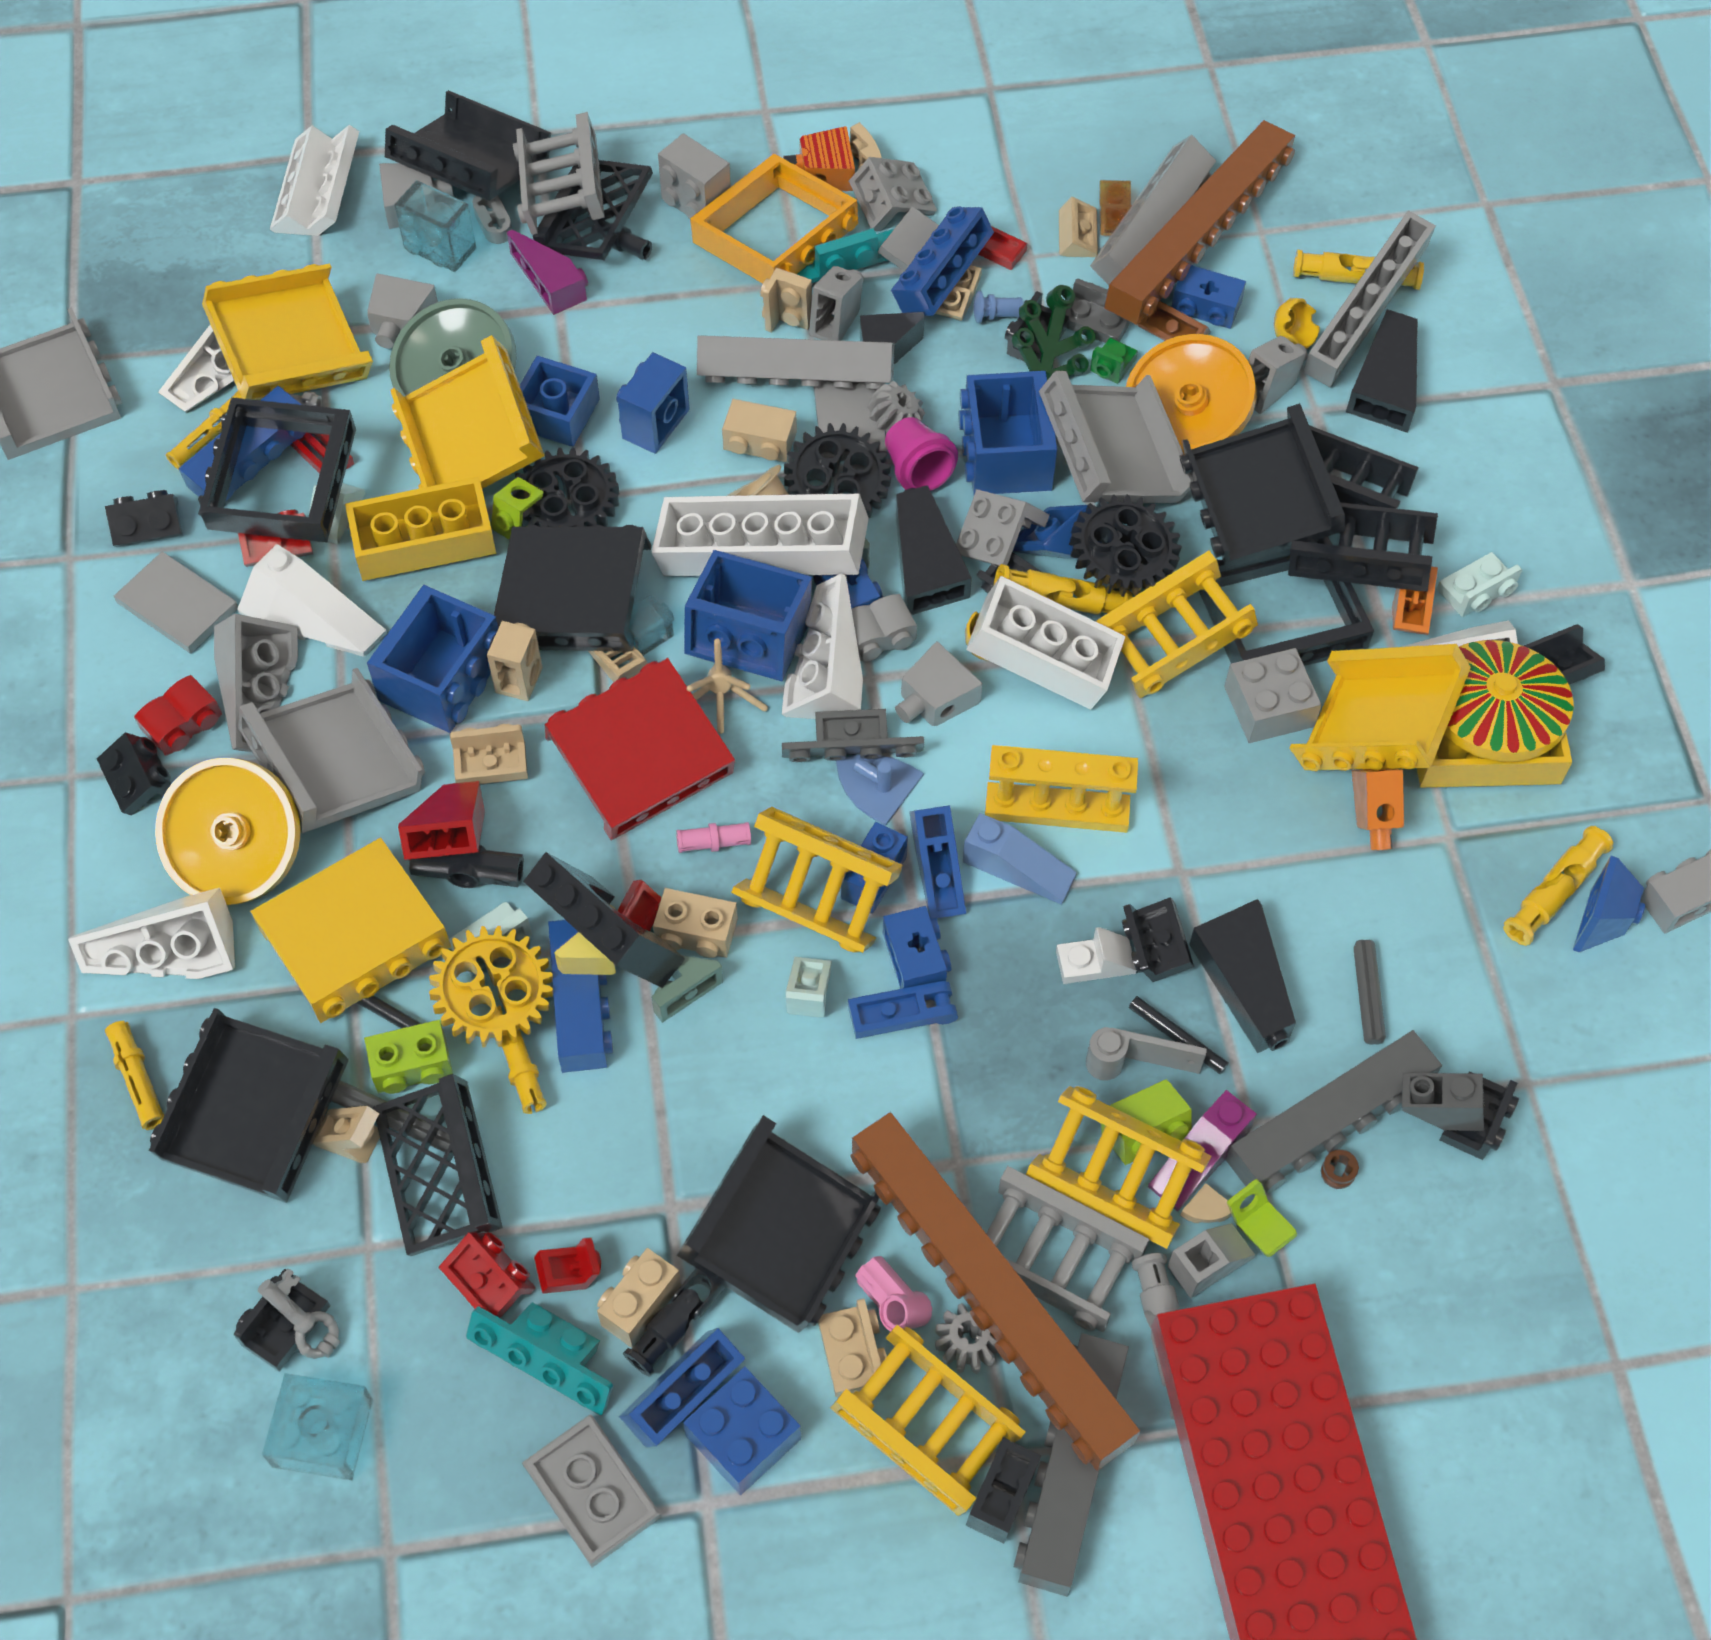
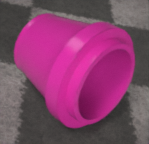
(920, 454)

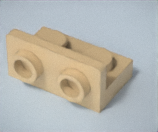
(786, 299)
(851, 1346)

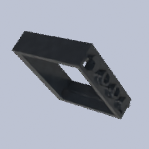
(281, 416)
(1311, 648)

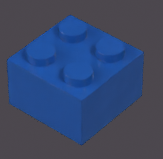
(559, 399)
(653, 402)
(742, 1430)

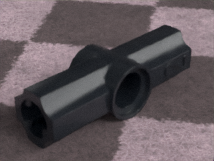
(472, 868)

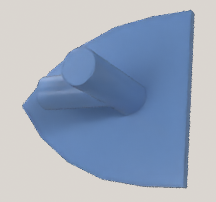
(877, 784)

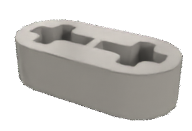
(487, 219)

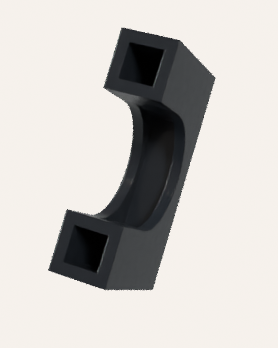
(588, 909)

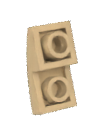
(862, 144)
(960, 297)

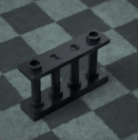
(1364, 465)
(1373, 565)

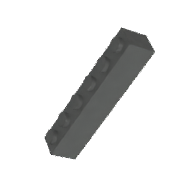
(1330, 1114)
(1066, 1489)

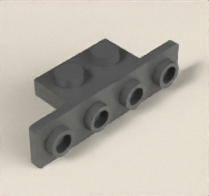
(852, 734)

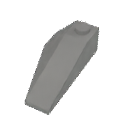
(252, 666)

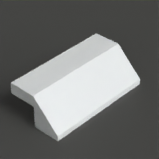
(314, 182)

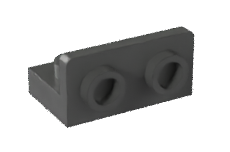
(1090, 312)

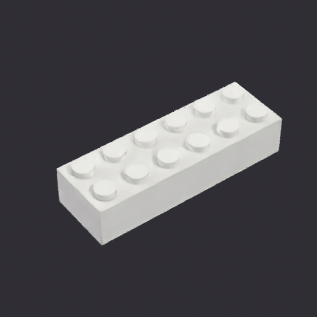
(786, 531)

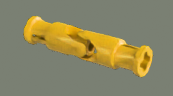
(1332, 265)
(1061, 590)
(1556, 887)

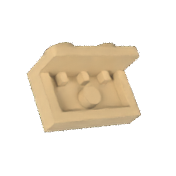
(489, 754)

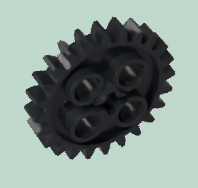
(809, 465)
(585, 483)
(1124, 545)

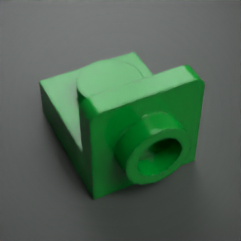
(1112, 360)

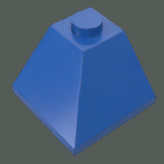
(1054, 537)
(1610, 906)

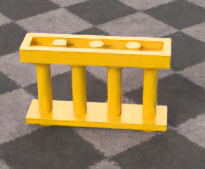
(1172, 593)
(1055, 805)
(843, 857)
(1120, 1204)
(922, 1460)

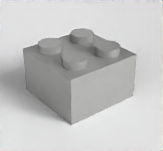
(691, 175)
(1272, 695)

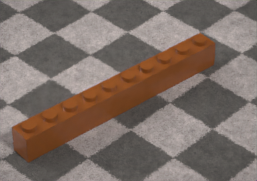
(1199, 223)
(994, 1292)

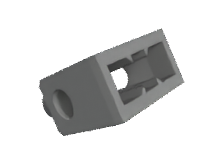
(397, 180)
(838, 295)
(394, 304)
(1275, 370)
(937, 688)

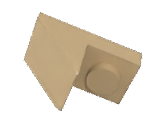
(349, 1132)

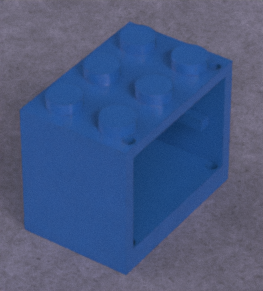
(1007, 433)
(752, 611)
(434, 659)

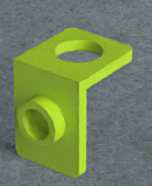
(508, 510)
(1261, 1220)

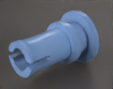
(995, 307)

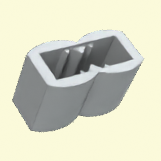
(883, 626)

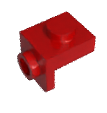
(568, 1267)

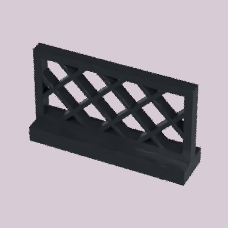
(560, 225)
(469, 1160)

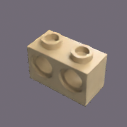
(515, 660)

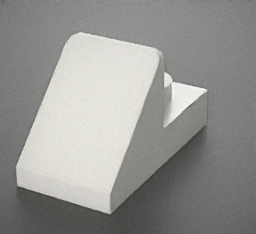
(1095, 959)

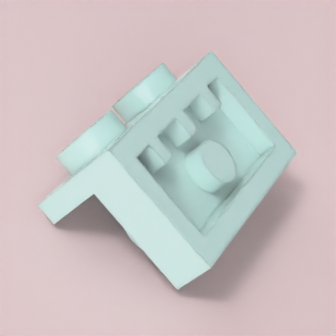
(1479, 584)

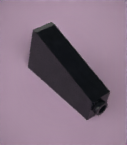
(1388, 377)
(929, 558)
(1247, 974)

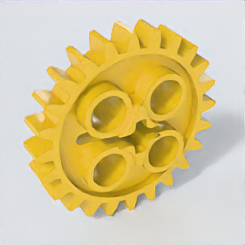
(459, 998)

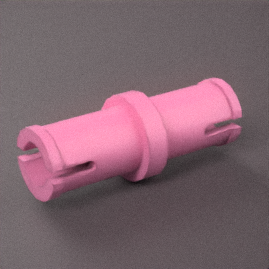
(713, 837)

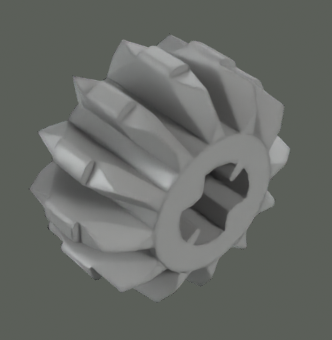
(893, 404)
(958, 1347)

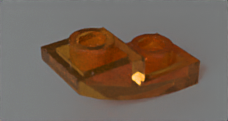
(1113, 204)

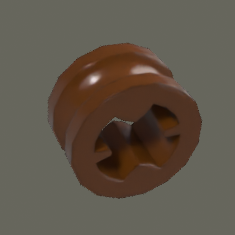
(1351, 1169)

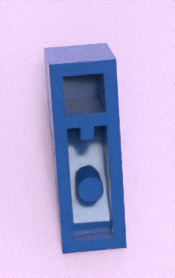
(938, 861)

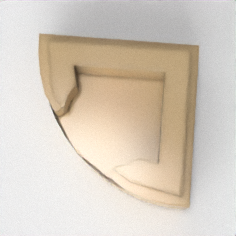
(1206, 1207)

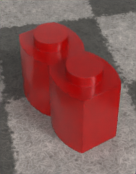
(178, 715)

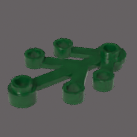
(1049, 343)

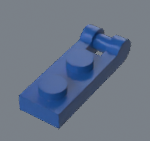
(901, 1009)

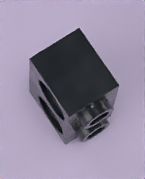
(1003, 1490)

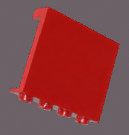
(640, 747)

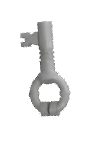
(303, 1322)

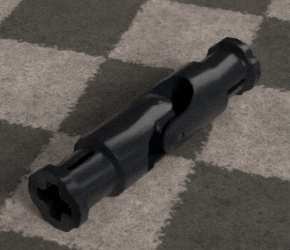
(672, 1322)

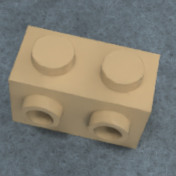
(759, 430)
(696, 922)
(642, 1292)

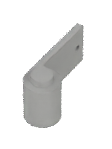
(1111, 1046)

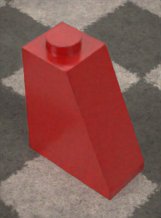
(445, 823)

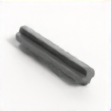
(1369, 992)

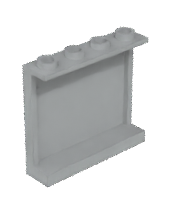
(53, 389)
(1116, 440)
(334, 752)

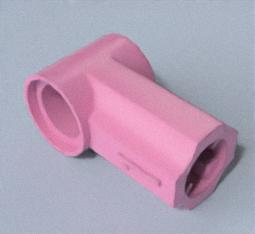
(892, 1296)

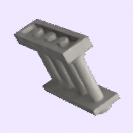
(587, 176)
(1087, 1227)

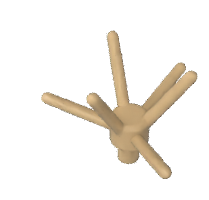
(719, 682)

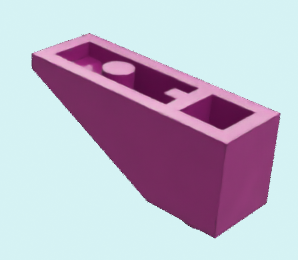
(549, 272)
(1215, 1131)

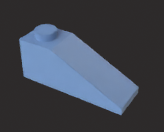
(1016, 859)

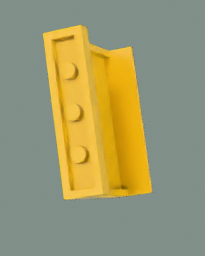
(284, 332)
(469, 422)
(1385, 708)
(351, 929)

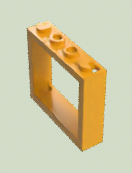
(773, 173)

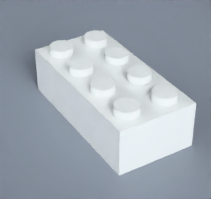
(1046, 643)

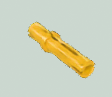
(181, 454)
(130, 1062)
(523, 1073)

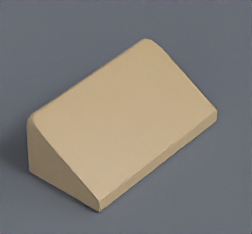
(1078, 229)

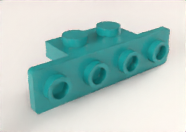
(846, 252)
(545, 1350)

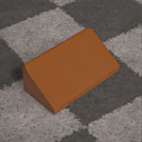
(1170, 323)

